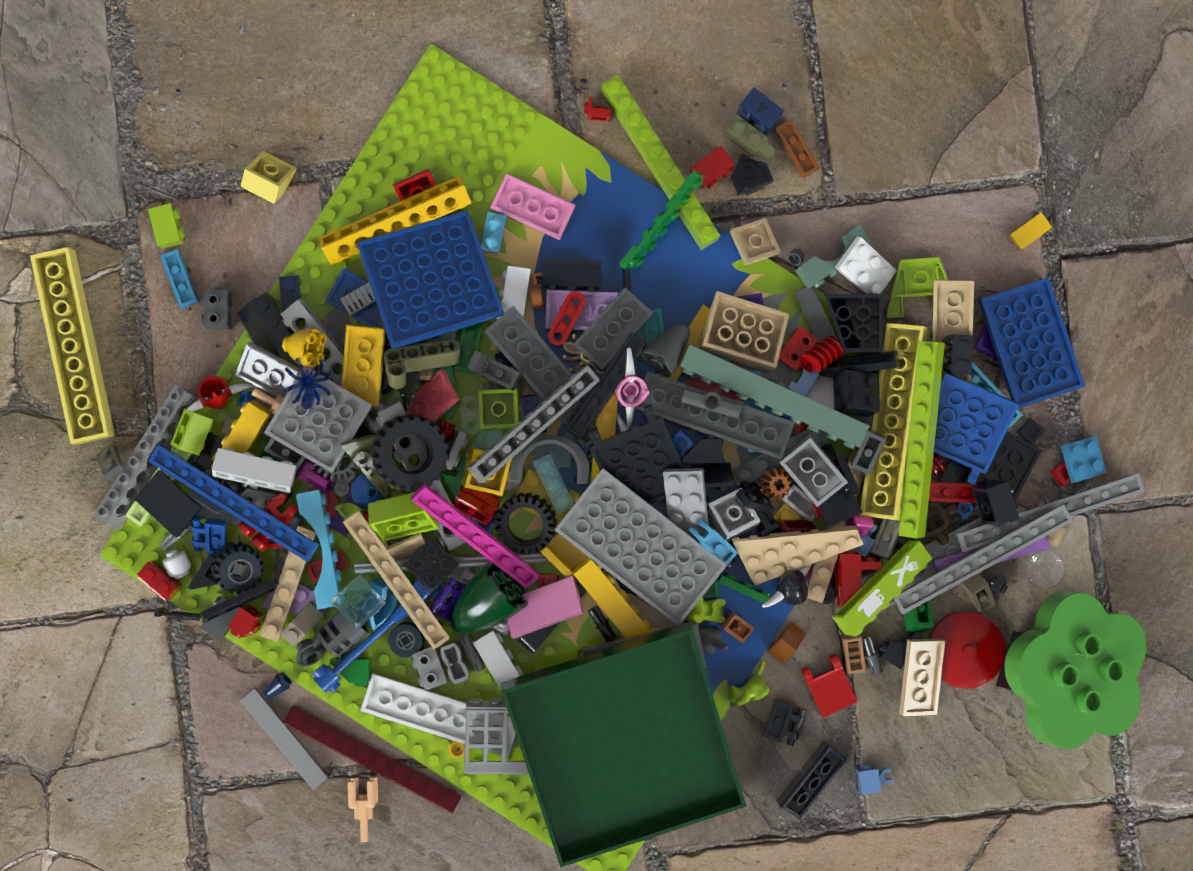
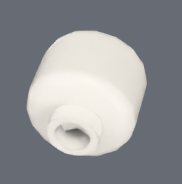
(176, 564)

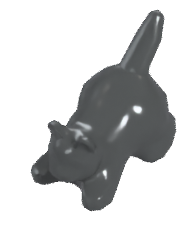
(710, 639)

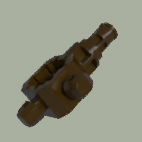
(943, 539)

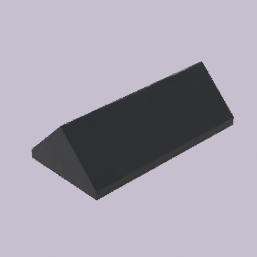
(811, 780)

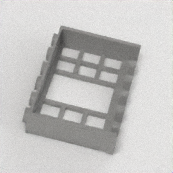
(494, 705)

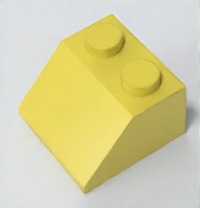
(268, 177)

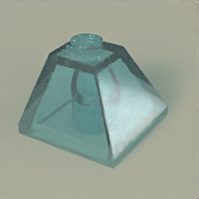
(358, 601)

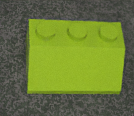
(399, 518)

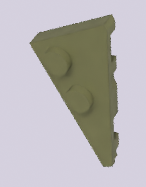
(360, 453)

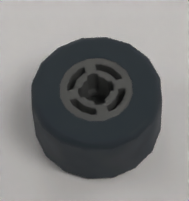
(412, 639)

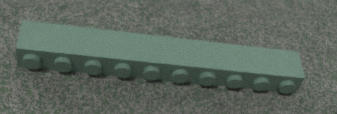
(774, 396)

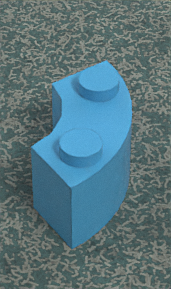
(386, 610)

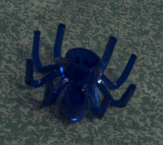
(308, 383)

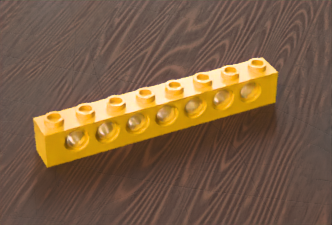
(400, 212)

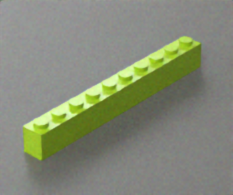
(657, 159)
(921, 439)

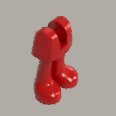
(260, 539)

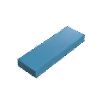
(179, 278)

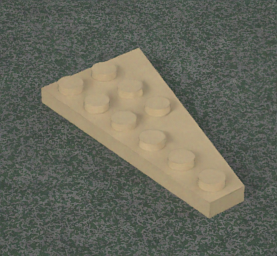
(786, 552)

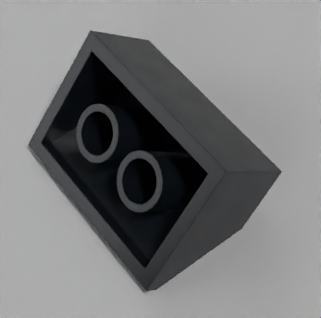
(571, 274)

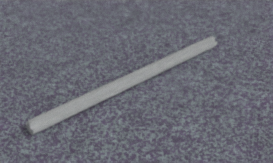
(464, 561)

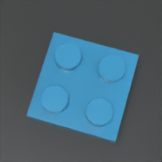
(1083, 459)

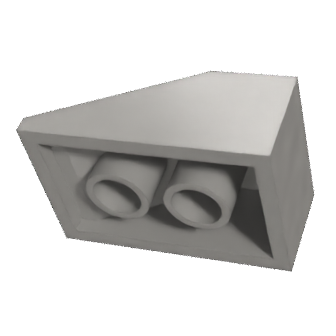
(813, 470)

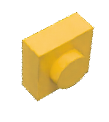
(785, 513)

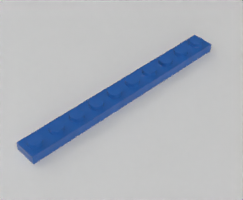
(233, 503)

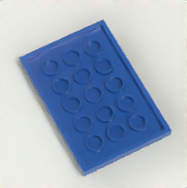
(1031, 343)

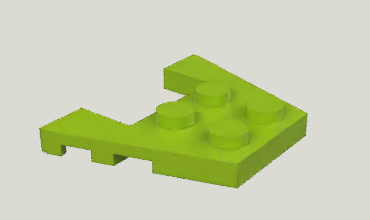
(913, 279)

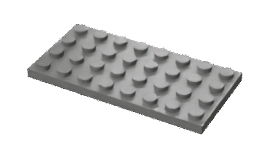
(640, 547)

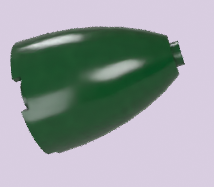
(487, 600)

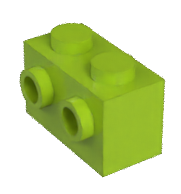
(166, 225)
(191, 432)

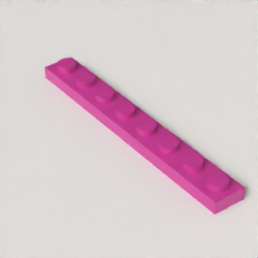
(475, 535)

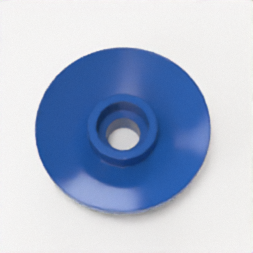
(360, 491)

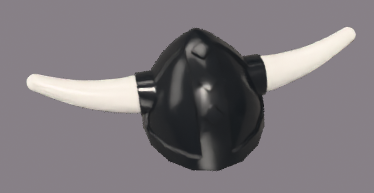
(790, 588)

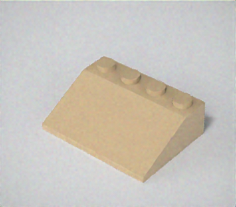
(744, 332)

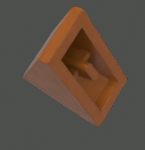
(736, 627)
(787, 643)

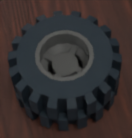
(237, 568)

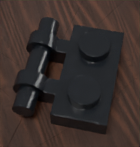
(778, 721)

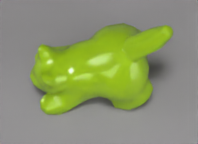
(707, 610)
(753, 689)

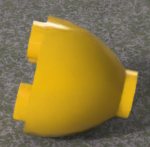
(306, 345)

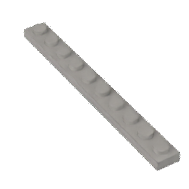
(1075, 504)
(982, 558)

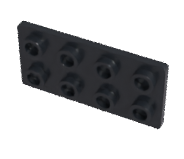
(843, 503)

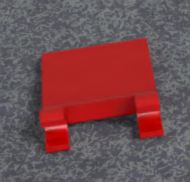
(830, 688)

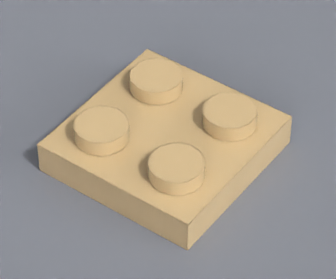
(755, 241)

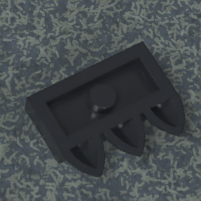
(959, 354)

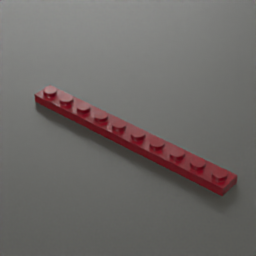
(372, 759)

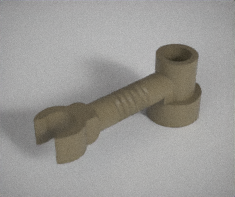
(525, 389)

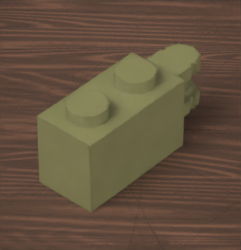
(749, 138)

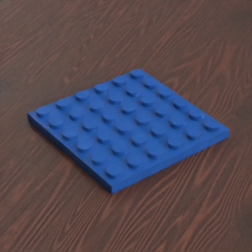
(430, 279)

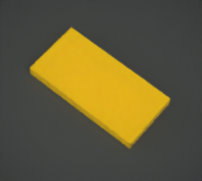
(364, 362)

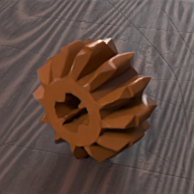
(776, 490)

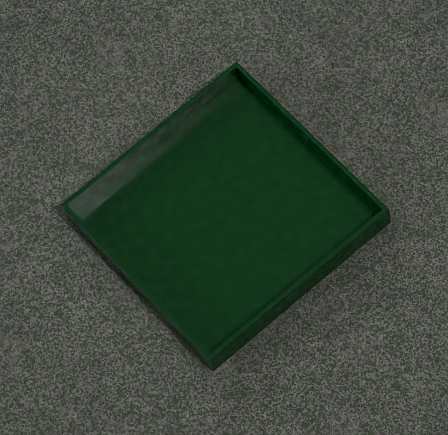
(623, 744)

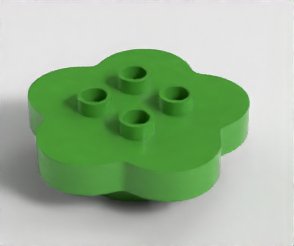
(1077, 670)

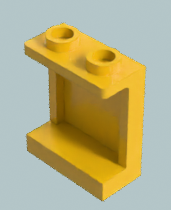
(563, 555)

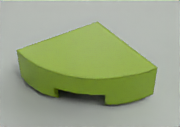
(347, 509)

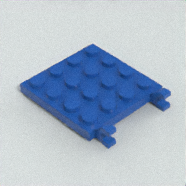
(971, 423)

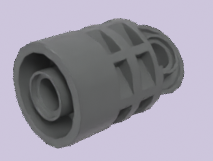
(335, 635)

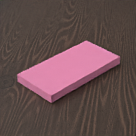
(533, 206)
(547, 607)

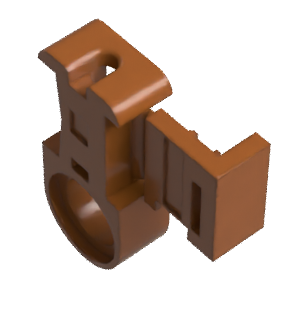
(536, 291)

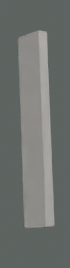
(284, 738)

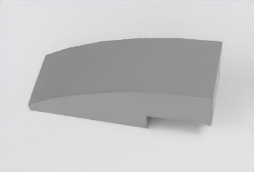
(798, 502)

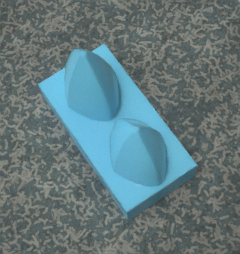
(493, 232)

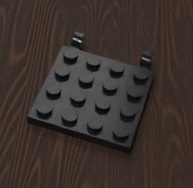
(639, 456)

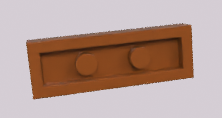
(797, 149)

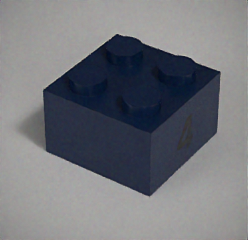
(760, 111)

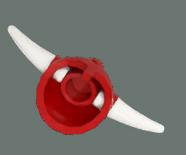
(215, 393)

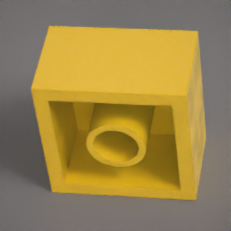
(494, 484)

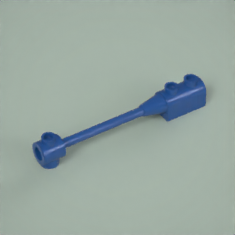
(328, 677)

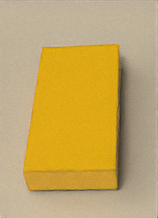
(1030, 231)

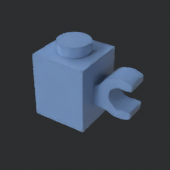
(867, 541)
(870, 779)

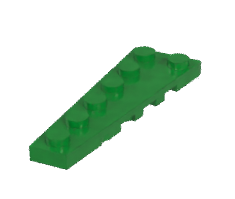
(636, 254)

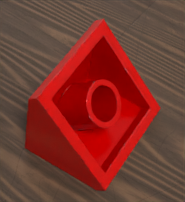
(414, 184)

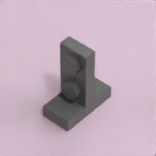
(494, 370)

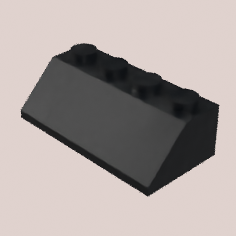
(265, 325)

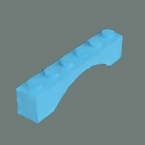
(312, 508)

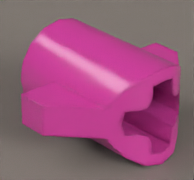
(863, 523)

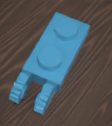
(714, 542)

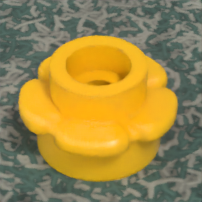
(454, 753)

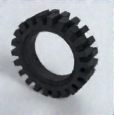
(541, 508)

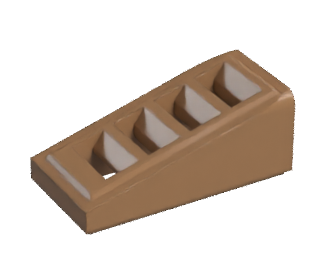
(851, 642)

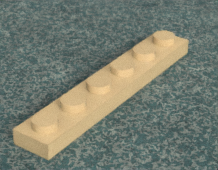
(285, 592)

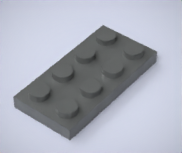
(612, 327)

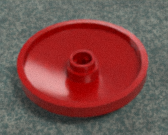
(971, 650)

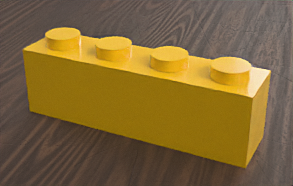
(246, 428)

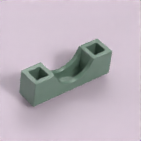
(816, 270)

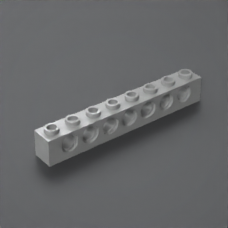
(291, 317)
(533, 424)
(138, 468)
(447, 540)

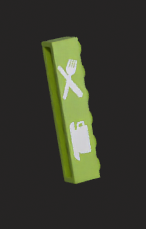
(882, 588)

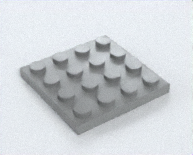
(322, 427)

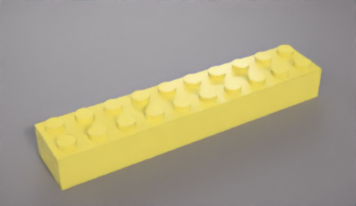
(72, 345)
(885, 483)

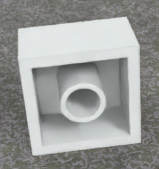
(731, 517)

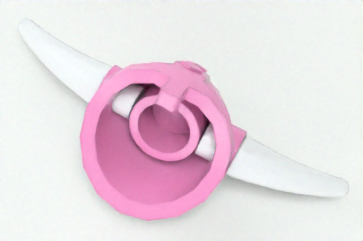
(631, 390)

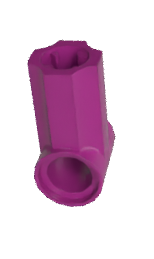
(309, 474)

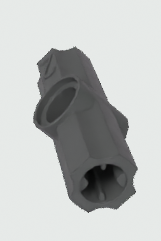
(699, 399)

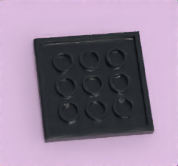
(1011, 463)

